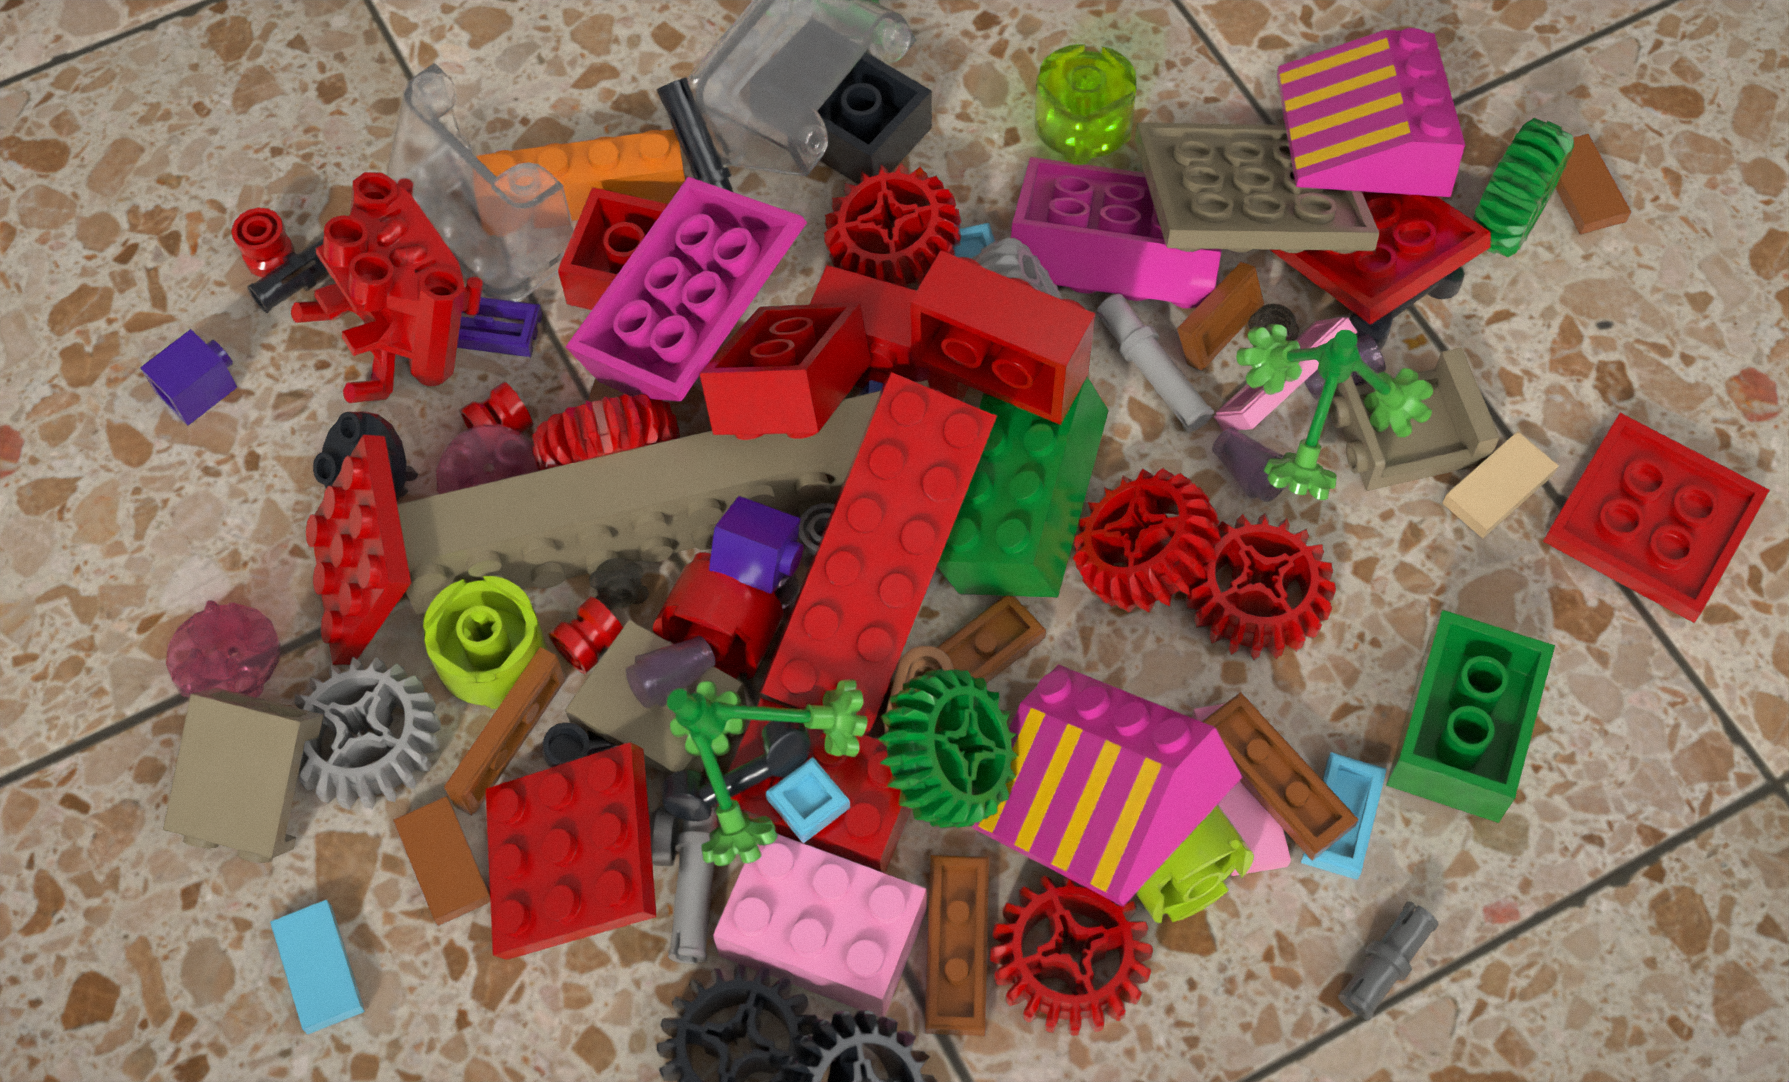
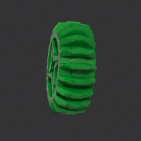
(1523, 184)
(948, 748)

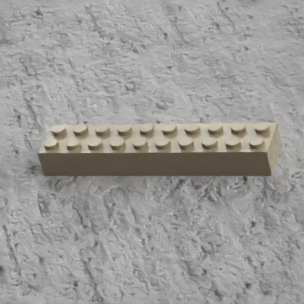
(620, 505)

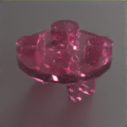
(470, 450)
(223, 631)

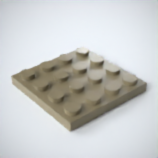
(1240, 192)

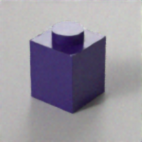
(190, 376)
(756, 544)

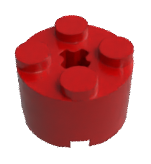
(725, 612)

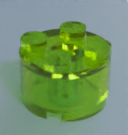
(1085, 102)

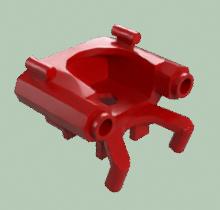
(398, 281)

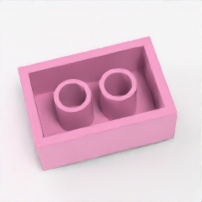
(822, 923)

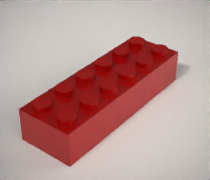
(879, 547)

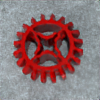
(862, 225)
(603, 429)
(1158, 550)
(1263, 566)
(1050, 963)

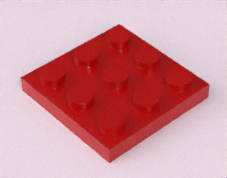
(1415, 248)
(1657, 517)
(358, 551)
(569, 852)

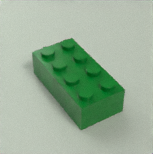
(1024, 500)

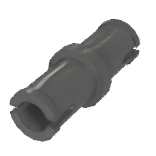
(1388, 960)

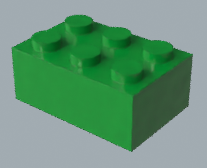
(1471, 716)

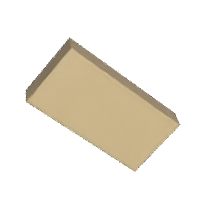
(1500, 484)

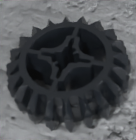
(715, 1037)
(842, 1048)

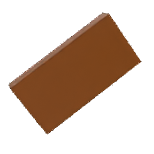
(1590, 189)
(1221, 316)
(442, 860)

